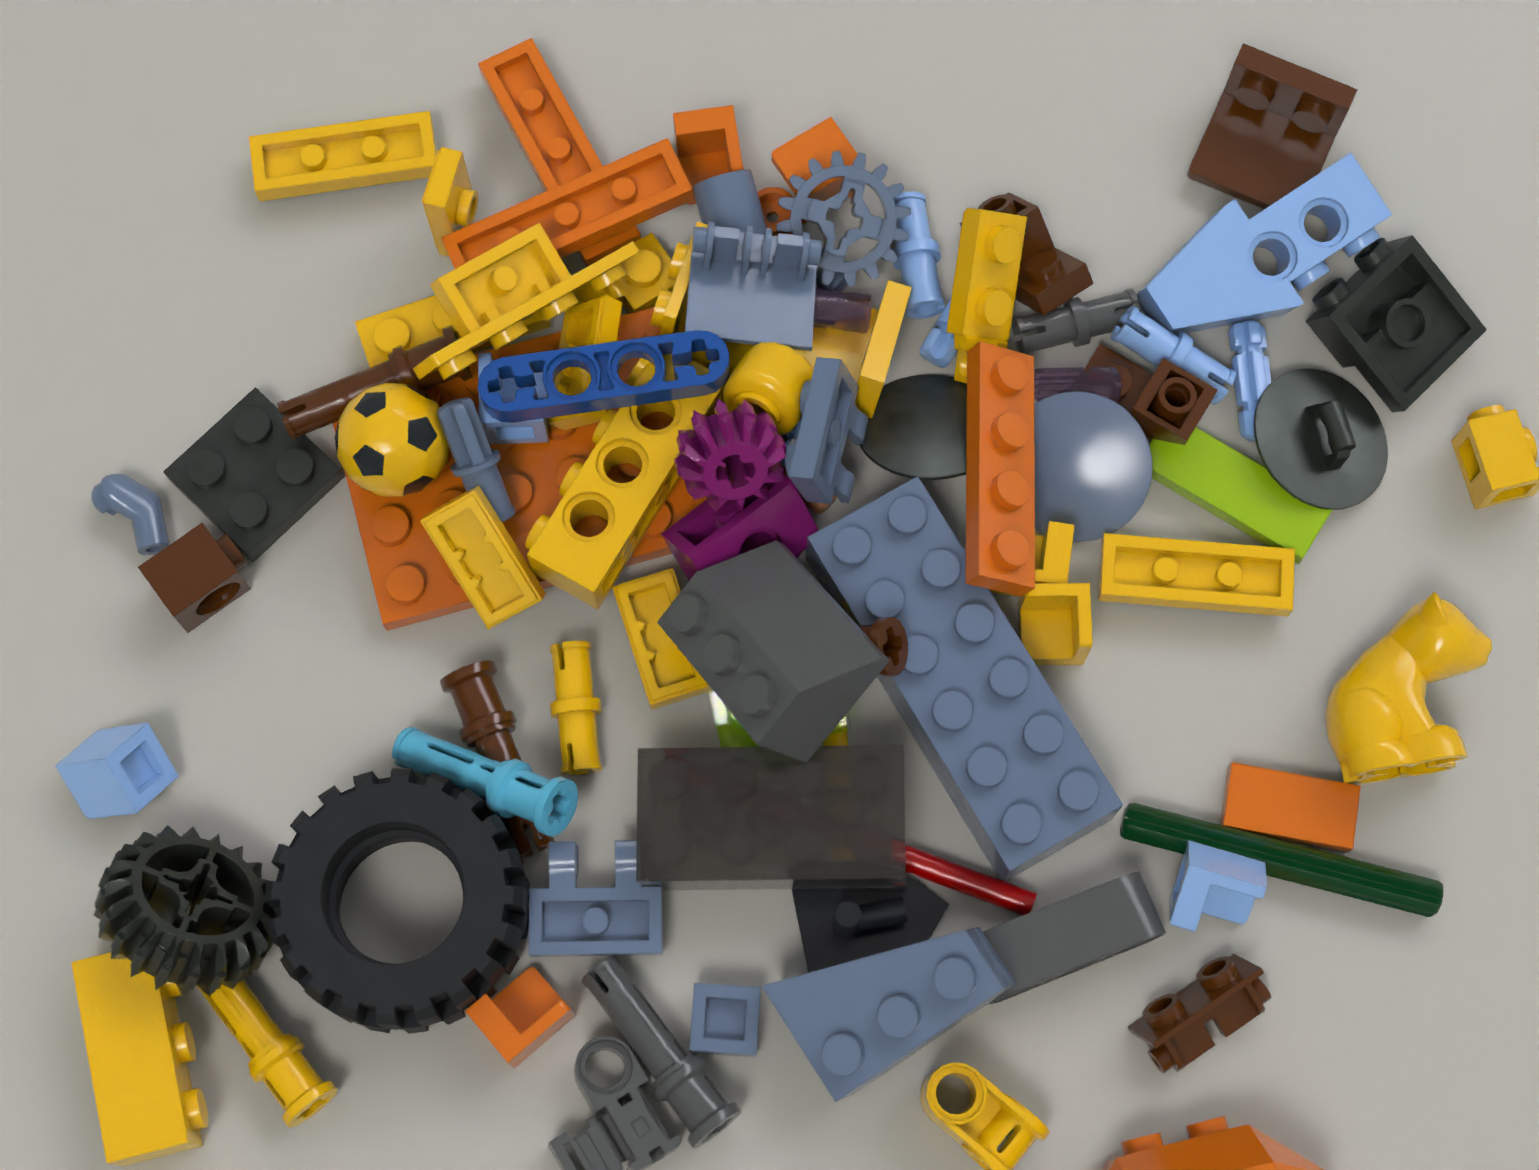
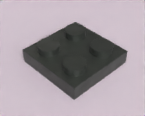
(253, 475)

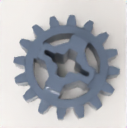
(870, 226)

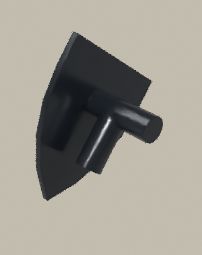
(863, 921)

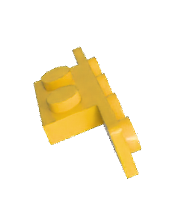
(505, 287)

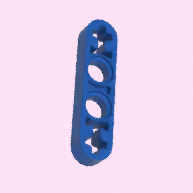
(606, 387)

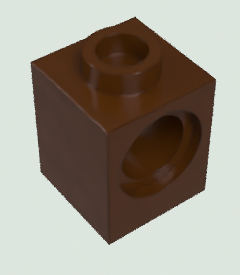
(196, 576)

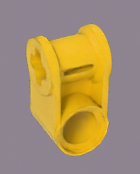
(985, 1120)

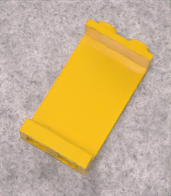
(864, 355)

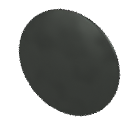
(919, 428)
(1320, 439)

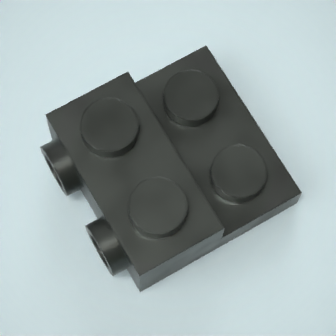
(1395, 320)

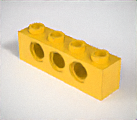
(592, 564)

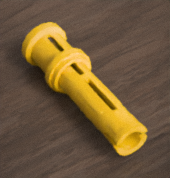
(273, 1055)

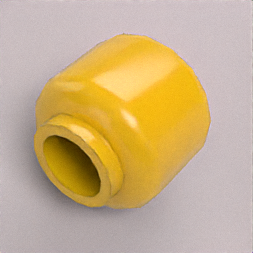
(770, 381)

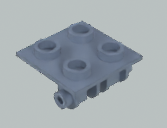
(753, 285)

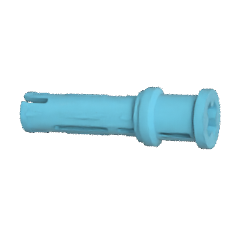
(506, 786)

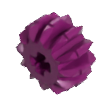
(730, 455)

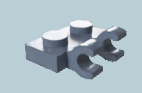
(826, 421)
(596, 919)

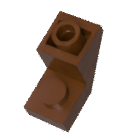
(1045, 273)
(1163, 402)

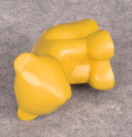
(1379, 708)

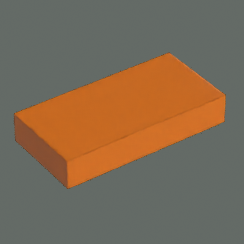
(1291, 807)

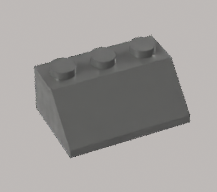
(773, 647)

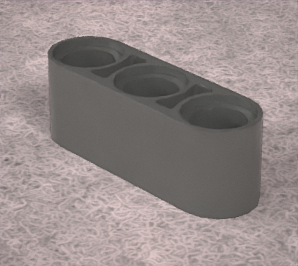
(1076, 933)

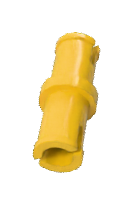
(575, 708)

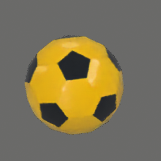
(391, 440)

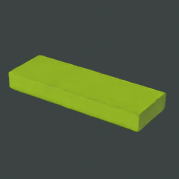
(1236, 491)

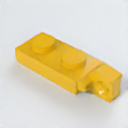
(984, 281)

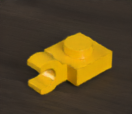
(645, 278)

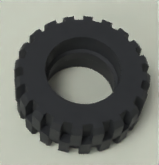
(344, 835)

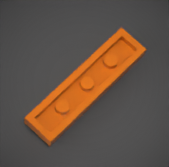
(545, 127)
(585, 207)
(1000, 470)

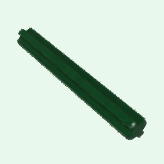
(1287, 860)

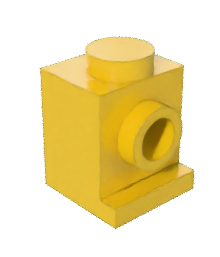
(1496, 457)

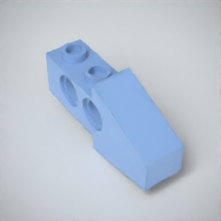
(1214, 272)

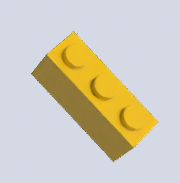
(138, 1062)

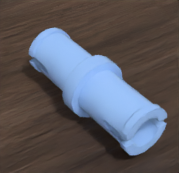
(918, 258)
(1156, 342)

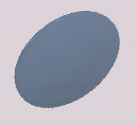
(1088, 464)

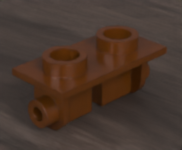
(1223, 991)

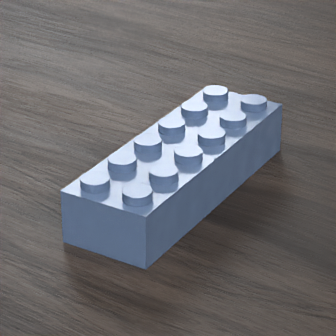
(966, 682)

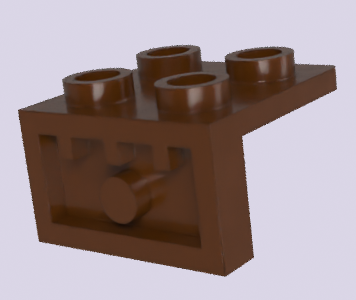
(1269, 128)

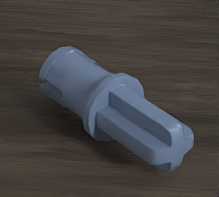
(472, 454)

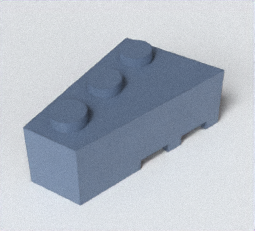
(887, 1006)

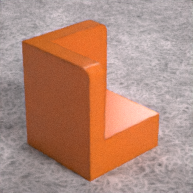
(707, 143)
(817, 144)
(521, 1016)

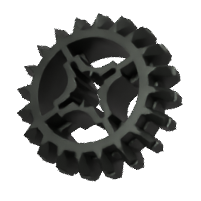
(146, 904)

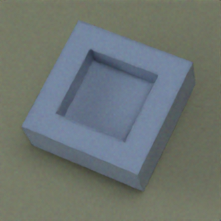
(725, 1020)

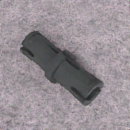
(1073, 322)

